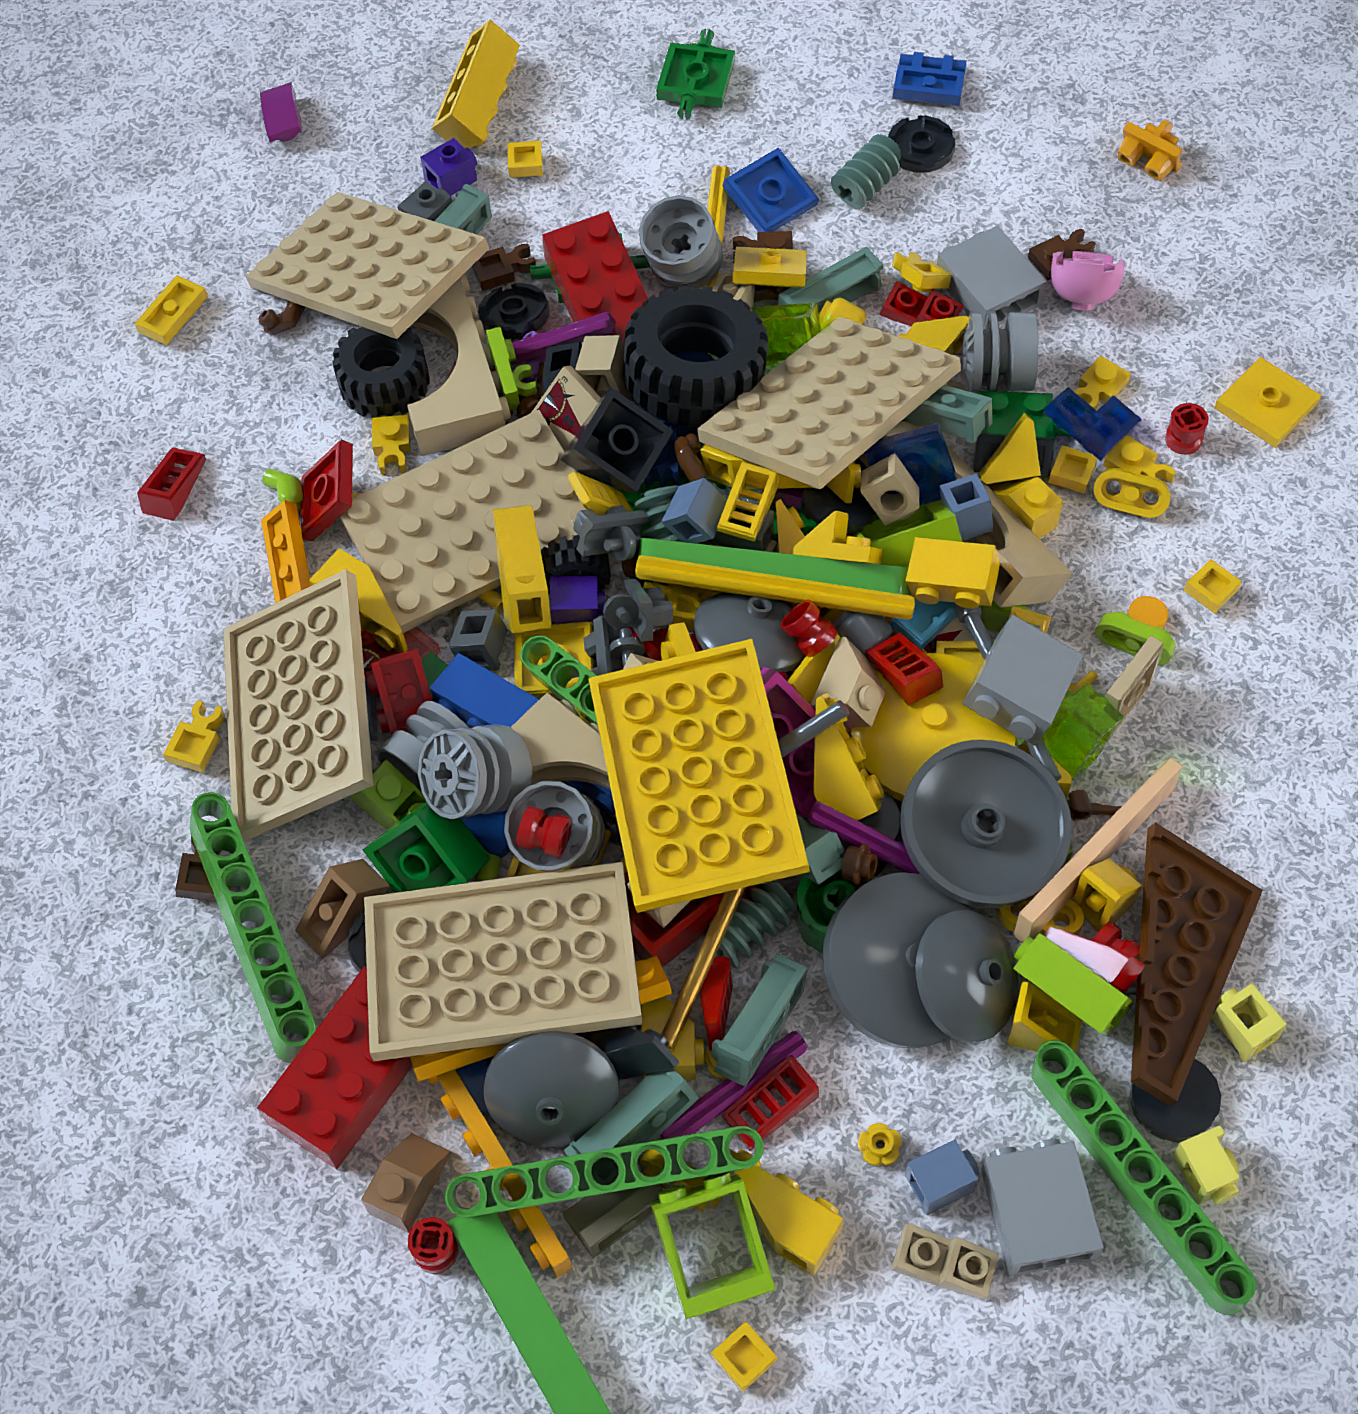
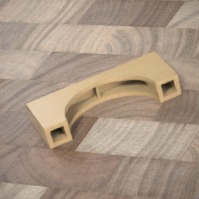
(468, 400)
(1027, 566)
(570, 750)

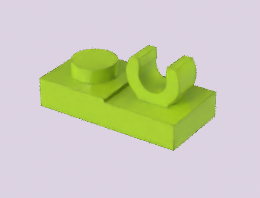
(511, 383)

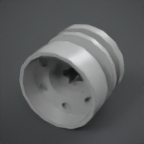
(681, 242)
(1001, 351)
(404, 748)
(473, 770)
(555, 798)

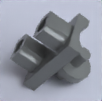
(610, 533)
(641, 610)
(611, 646)

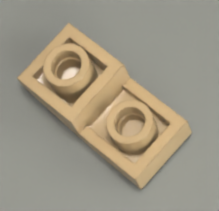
(945, 1262)

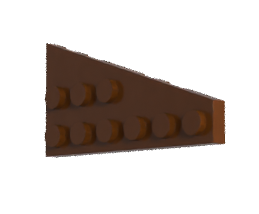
(1188, 942)

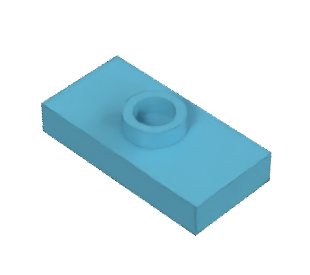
(926, 622)

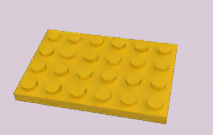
(697, 776)

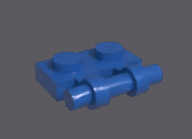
(929, 79)

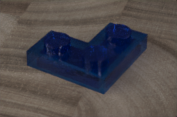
(1095, 430)

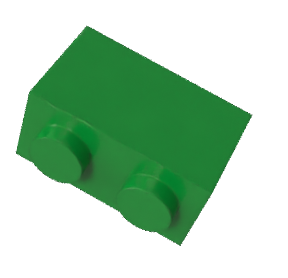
(426, 852)

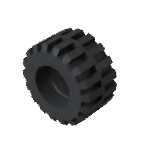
(385, 390)

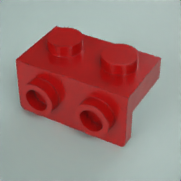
(401, 688)

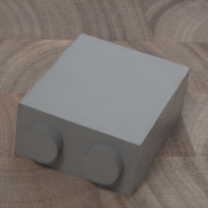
(992, 276)
(1023, 680)
(1041, 1207)

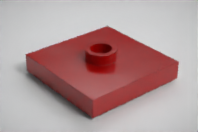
(327, 490)

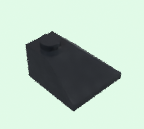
(617, 443)

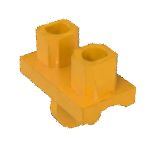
(1153, 143)

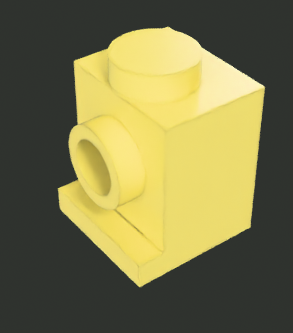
(1262, 1018)
(1208, 1167)

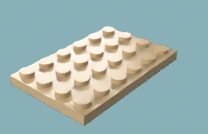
(367, 264)
(829, 401)
(434, 526)
(296, 706)
(499, 961)

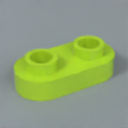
(1130, 635)

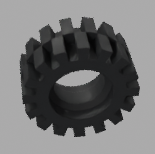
(565, 560)

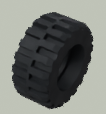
(699, 322)

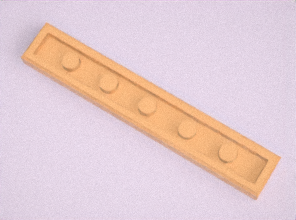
(1097, 849)

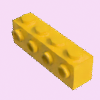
(477, 86)

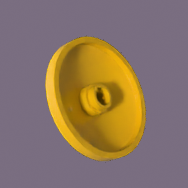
(909, 735)

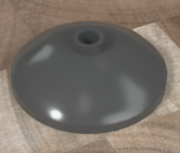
(741, 617)
(966, 976)
(550, 1072)

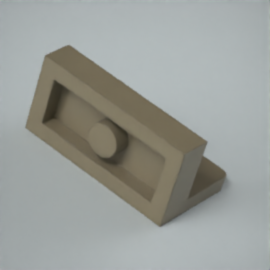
(610, 1216)

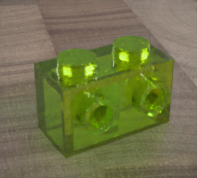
(788, 328)
(1081, 729)

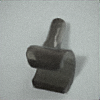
(446, 621)

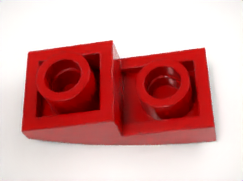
(910, 306)

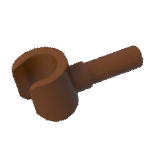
(1081, 808)

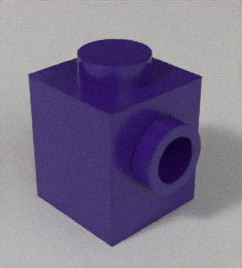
(449, 166)
(575, 599)

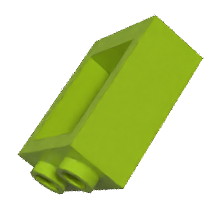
(897, 538)
(1072, 984)
(726, 1288)

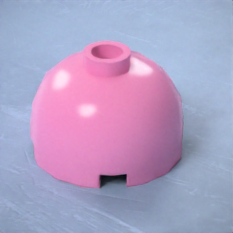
(1086, 278)

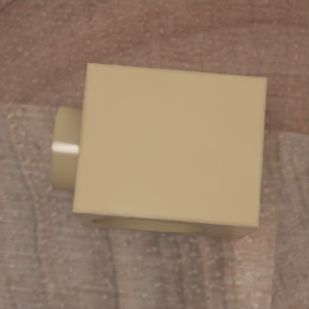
(890, 476)

